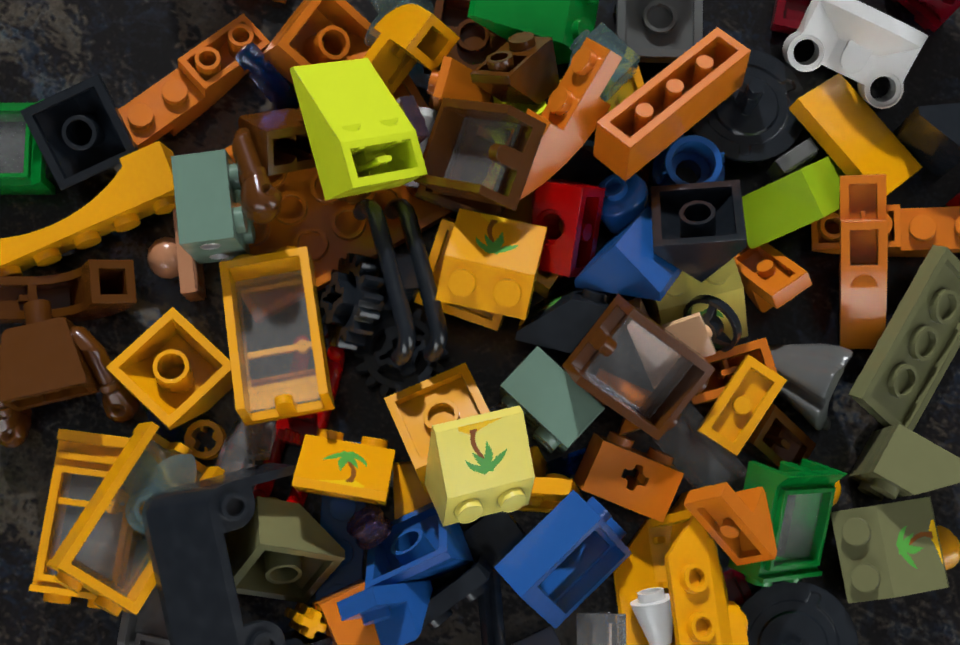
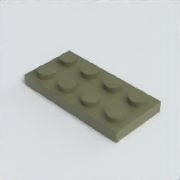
(914, 345)

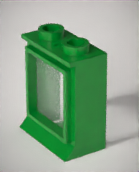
(20, 157)
(800, 515)

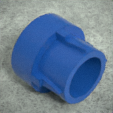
(692, 153)

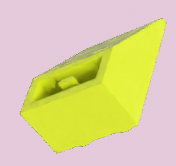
(356, 129)

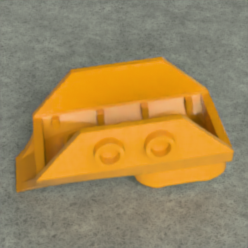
(687, 565)

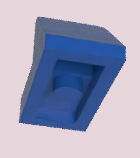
(393, 608)

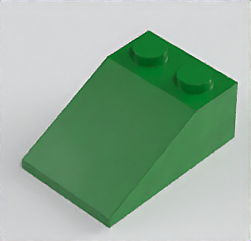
(544, 18)

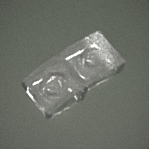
(246, 445)

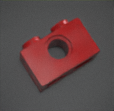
(580, 211)

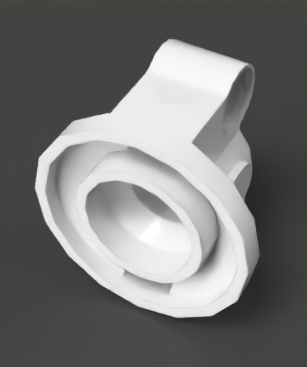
(858, 45)

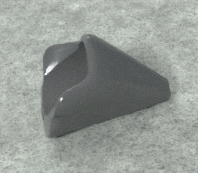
(811, 377)

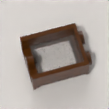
(481, 151)
(638, 368)

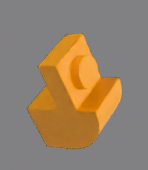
(408, 37)

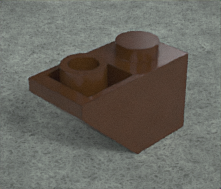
(520, 70)

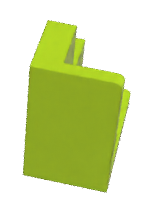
(791, 202)

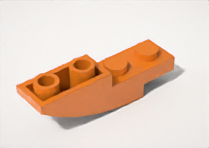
(193, 87)
(572, 111)
(909, 231)
(862, 260)

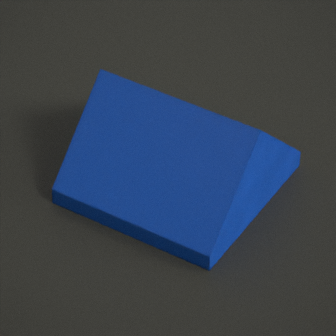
(629, 265)
(417, 550)

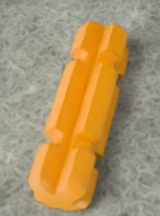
(305, 620)

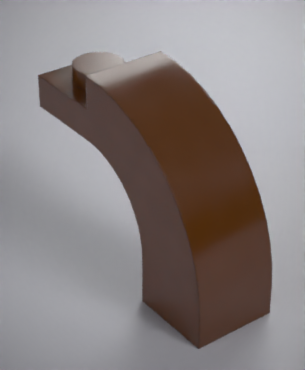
(80, 295)

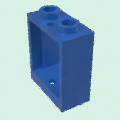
(565, 557)

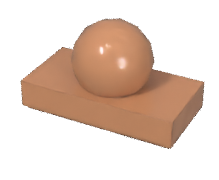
(170, 260)

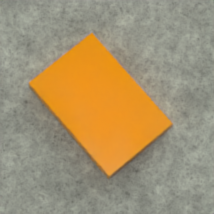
(853, 133)

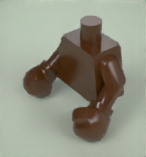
(270, 146)
(50, 364)

